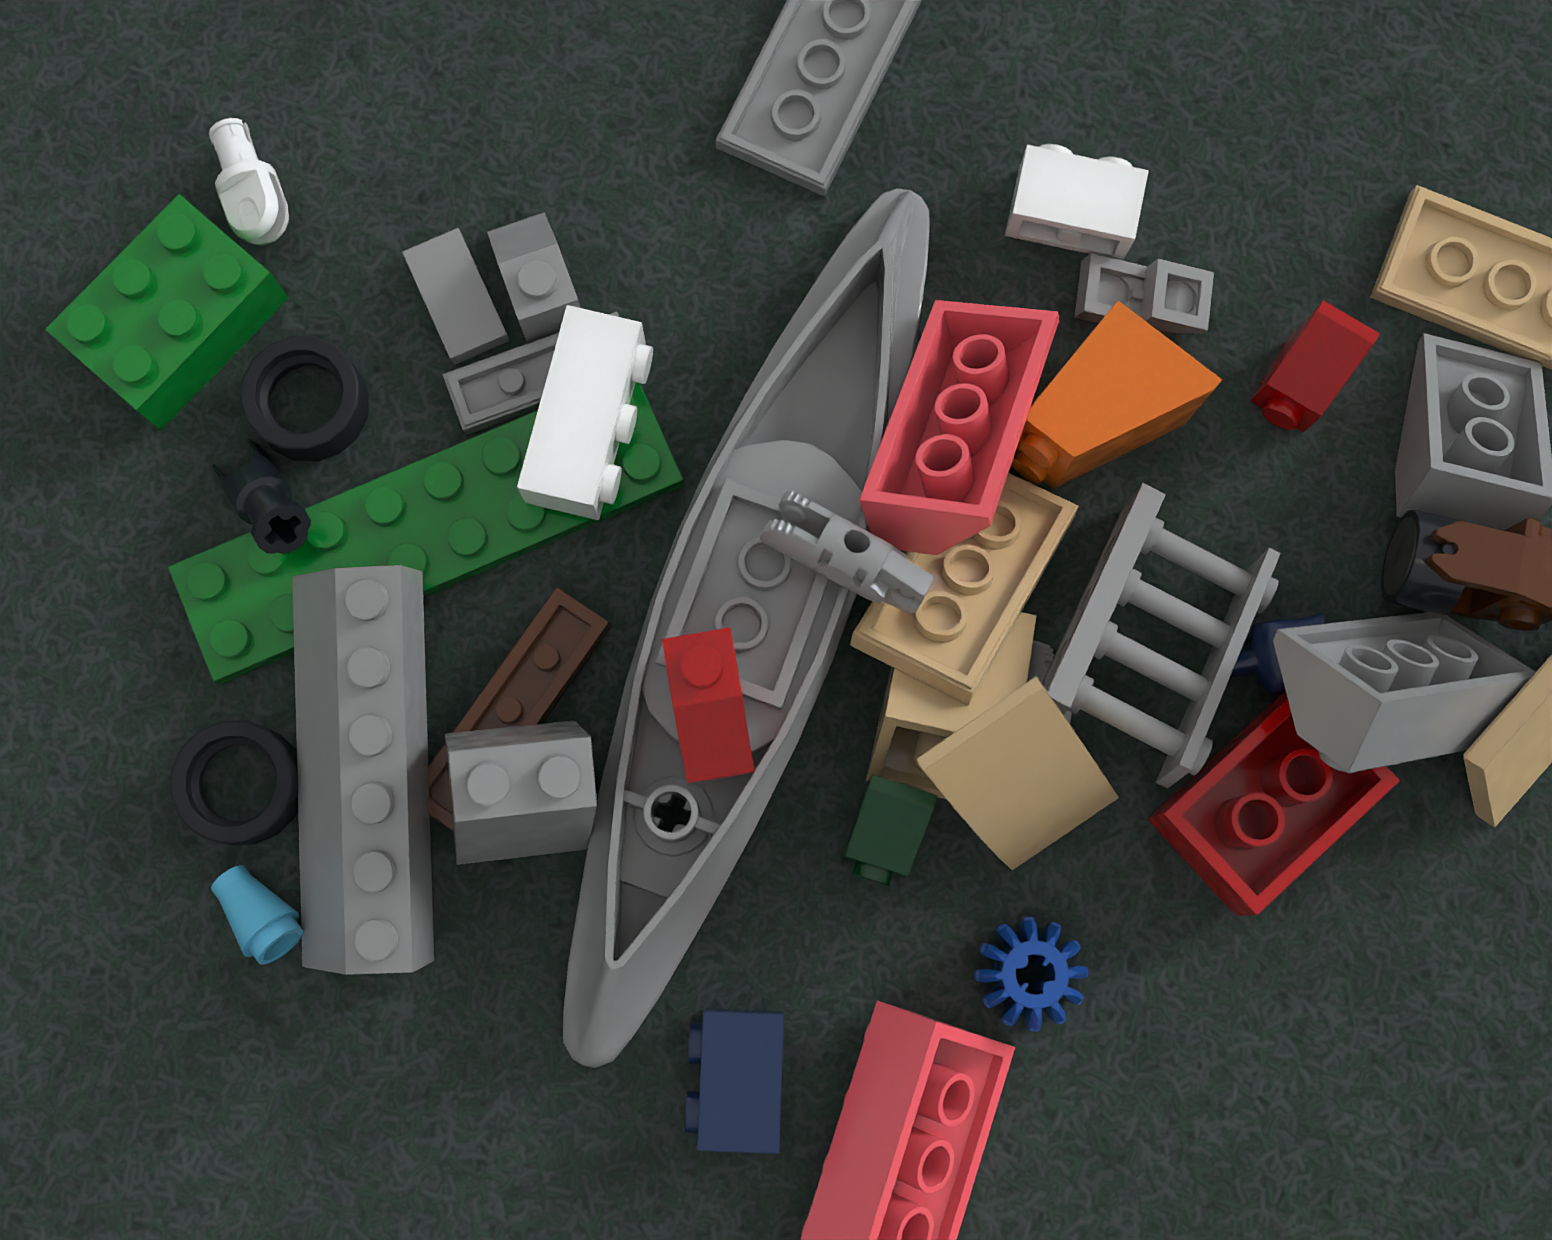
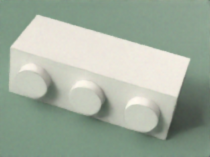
(585, 413)

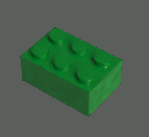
(169, 312)

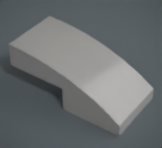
(1163, 294)

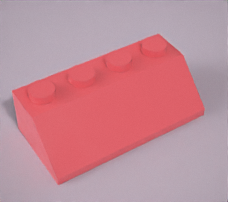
(956, 424)
(909, 1131)

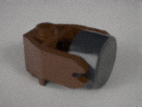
(1471, 569)

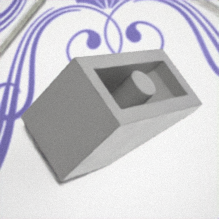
(534, 275)

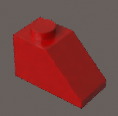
(1313, 368)
(708, 705)

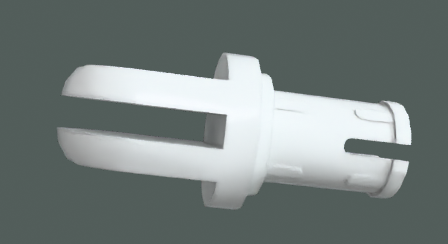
(247, 186)

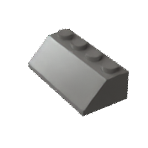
(1393, 687)

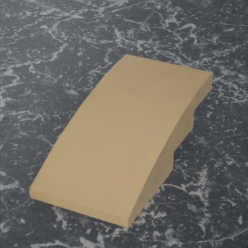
(1019, 775)

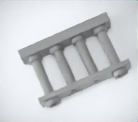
(1093, 635)

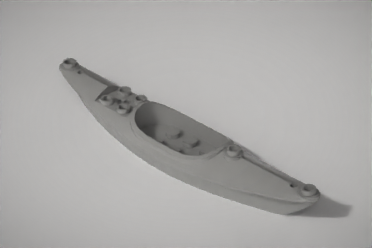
(802, 429)

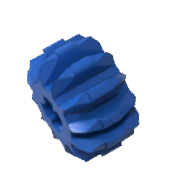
(1046, 990)

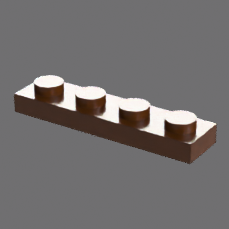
(526, 682)

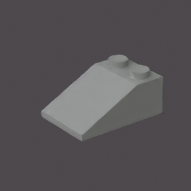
(1474, 436)

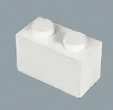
(1077, 201)

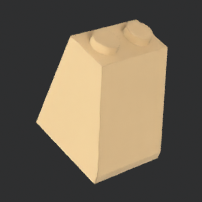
(920, 716)

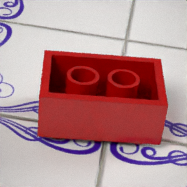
(1264, 811)

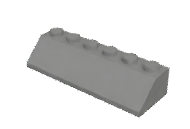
(362, 770)

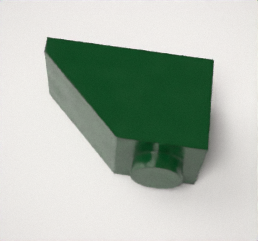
(888, 829)

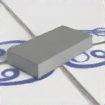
(455, 296)

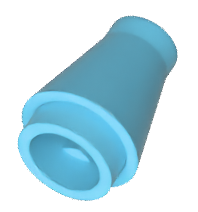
(258, 917)

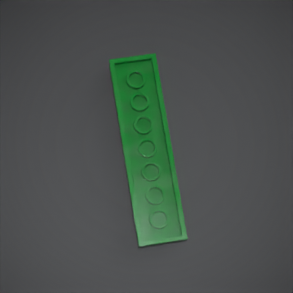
(435, 516)

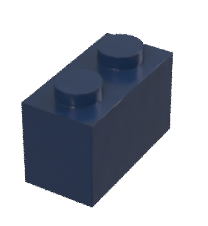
(738, 1080)

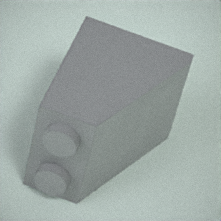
(521, 791)

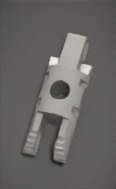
(846, 554)

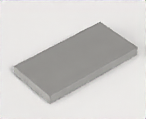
(814, 86)

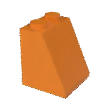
(1110, 399)

